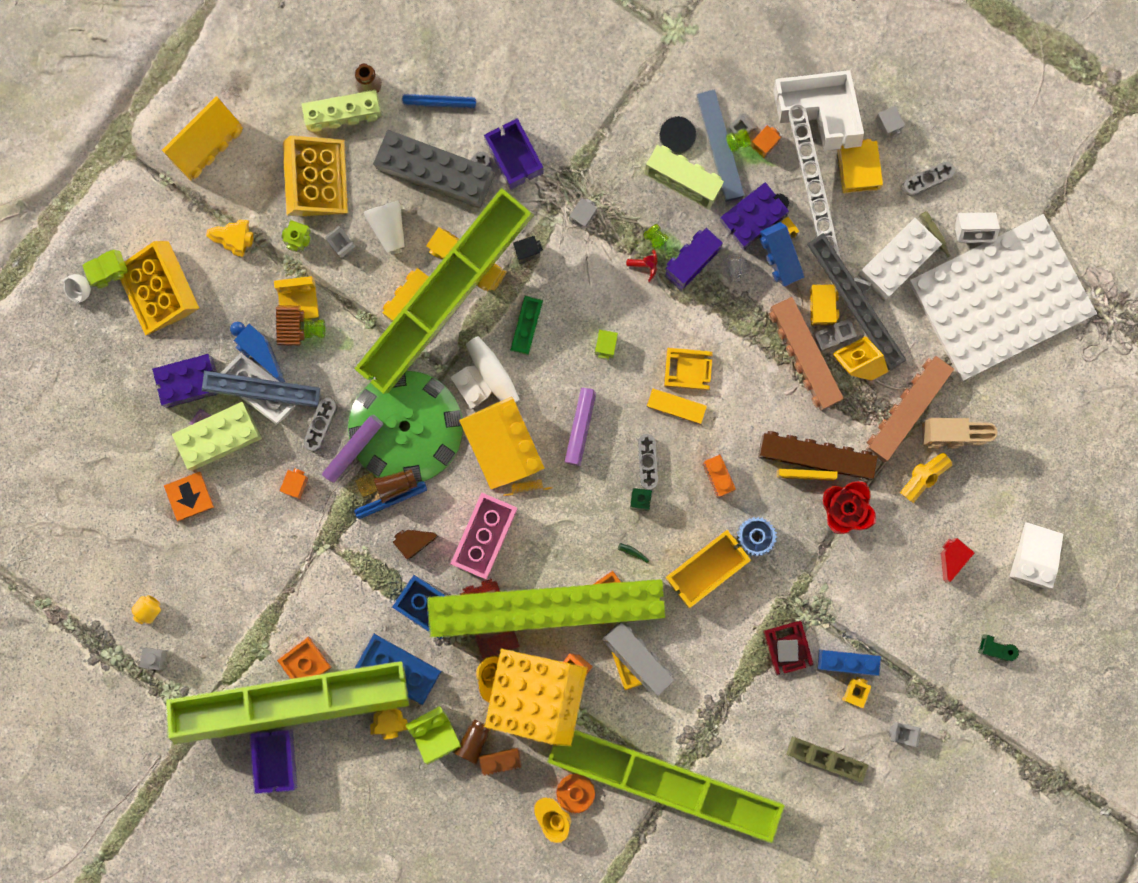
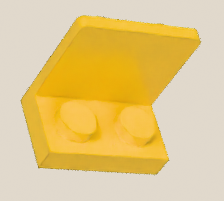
(299, 292)

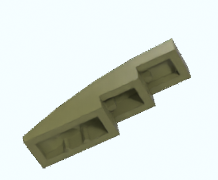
(827, 759)

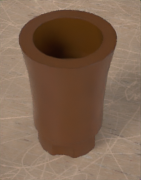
(367, 79)
(394, 484)
(473, 742)

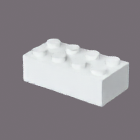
(900, 259)

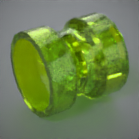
(738, 140)
(655, 236)
(317, 328)

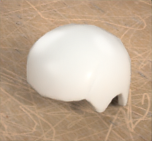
(76, 288)

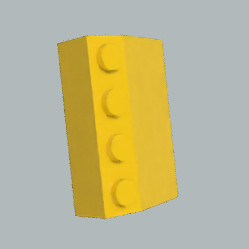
(203, 139)
(314, 176)
(157, 287)
(502, 443)

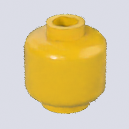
(146, 609)

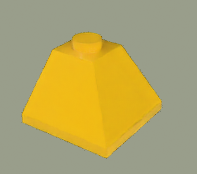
(862, 359)

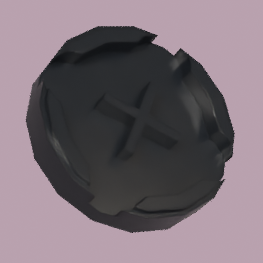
(677, 134)

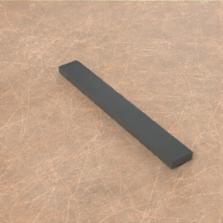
(856, 300)

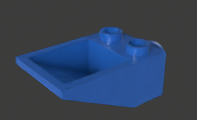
(254, 344)

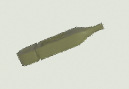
(931, 227)

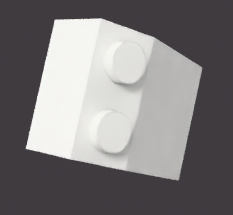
(1037, 556)

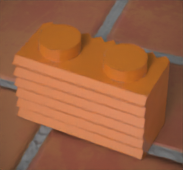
(718, 476)

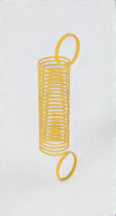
(528, 486)

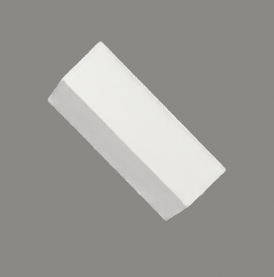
(247, 368)

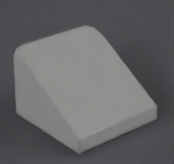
(741, 122)
(787, 650)

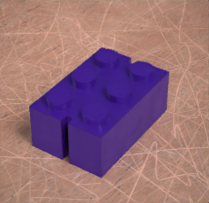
(513, 154)
(753, 215)
(692, 258)
(183, 380)
(273, 761)

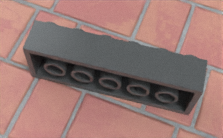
(434, 169)

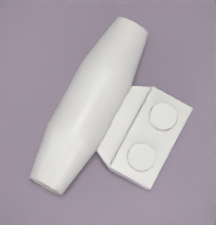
(485, 377)

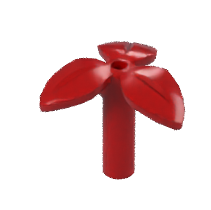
(647, 262)

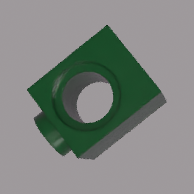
(640, 499)

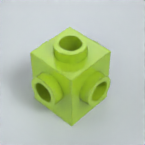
(296, 236)

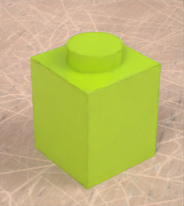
(606, 344)

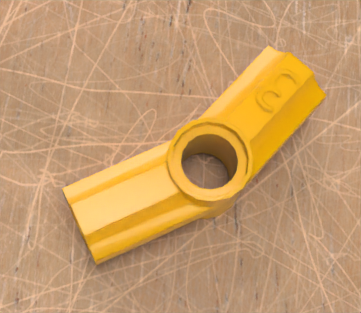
(925, 476)

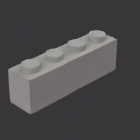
(638, 659)

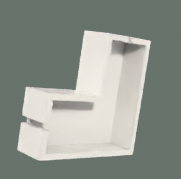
(829, 100)

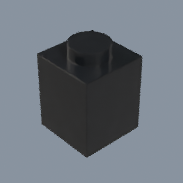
(527, 249)

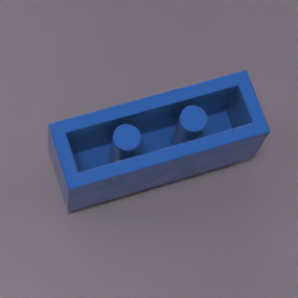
(781, 254)
(849, 662)

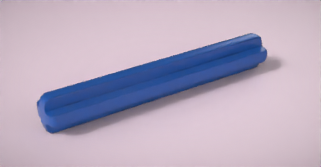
(439, 101)
(377, 505)

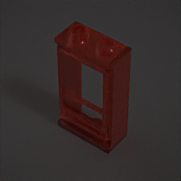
(492, 645)

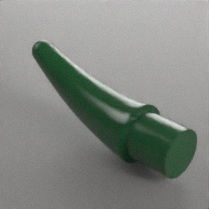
(627, 549)

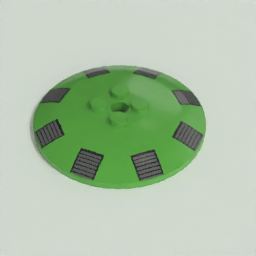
(433, 430)

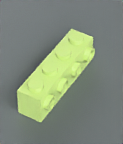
(341, 110)

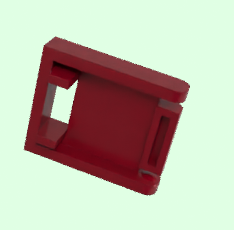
(803, 647)

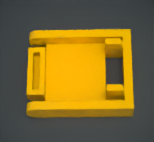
(691, 369)

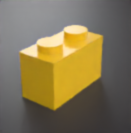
(823, 305)

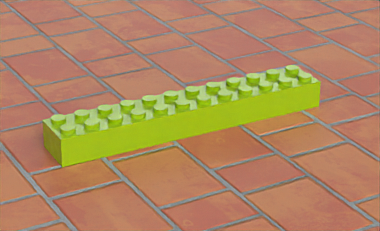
(444, 291)
(545, 608)
(286, 703)
(669, 784)

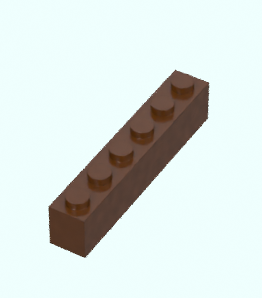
(817, 456)

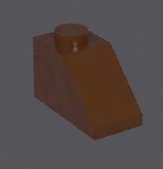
(413, 541)

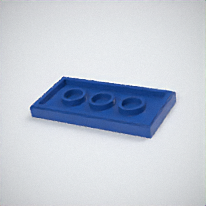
(418, 673)

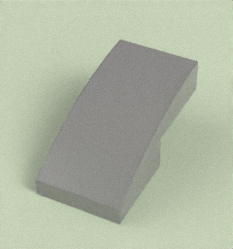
(834, 335)

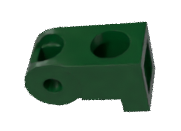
(1000, 651)

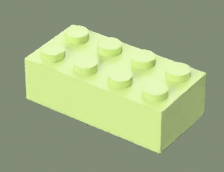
(683, 177)
(216, 436)

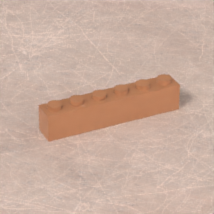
(805, 353)
(909, 409)

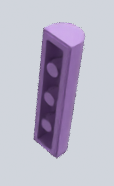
(580, 426)
(352, 448)

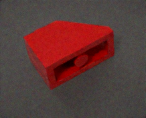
(954, 558)

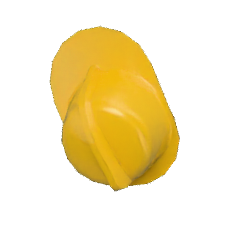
(486, 675)
(552, 819)

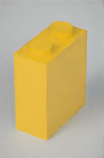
(860, 167)

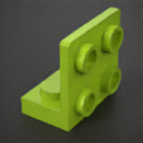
(433, 735)

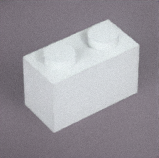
(977, 227)

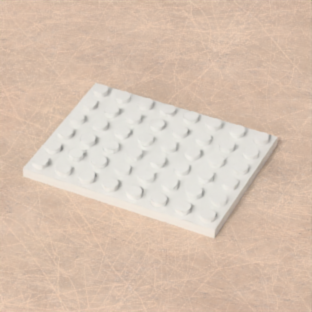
(1002, 297)

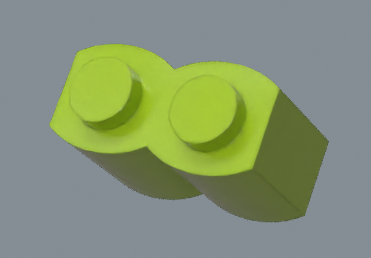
(105, 268)

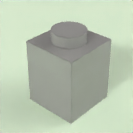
(890, 122)
(583, 213)
(153, 658)

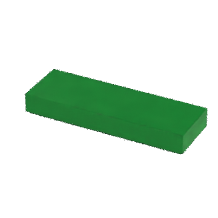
(526, 325)

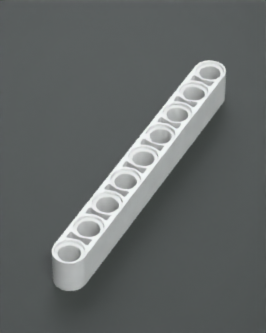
(815, 178)

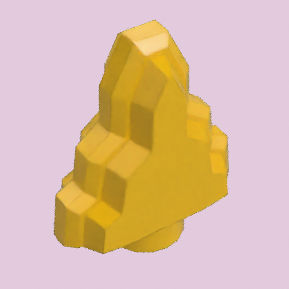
(233, 237)
(388, 723)

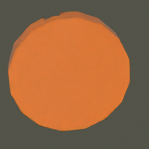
(575, 793)

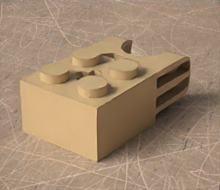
(956, 433)

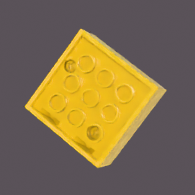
(536, 697)

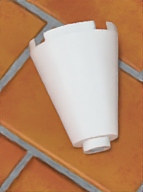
(387, 225)

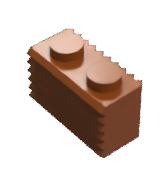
(289, 325)
(500, 761)

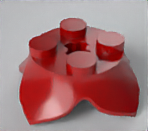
(858, 496)

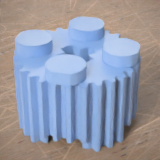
(762, 545)

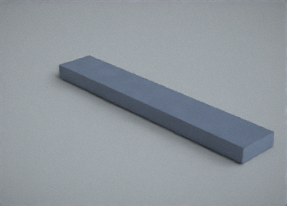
(721, 152)
(260, 389)

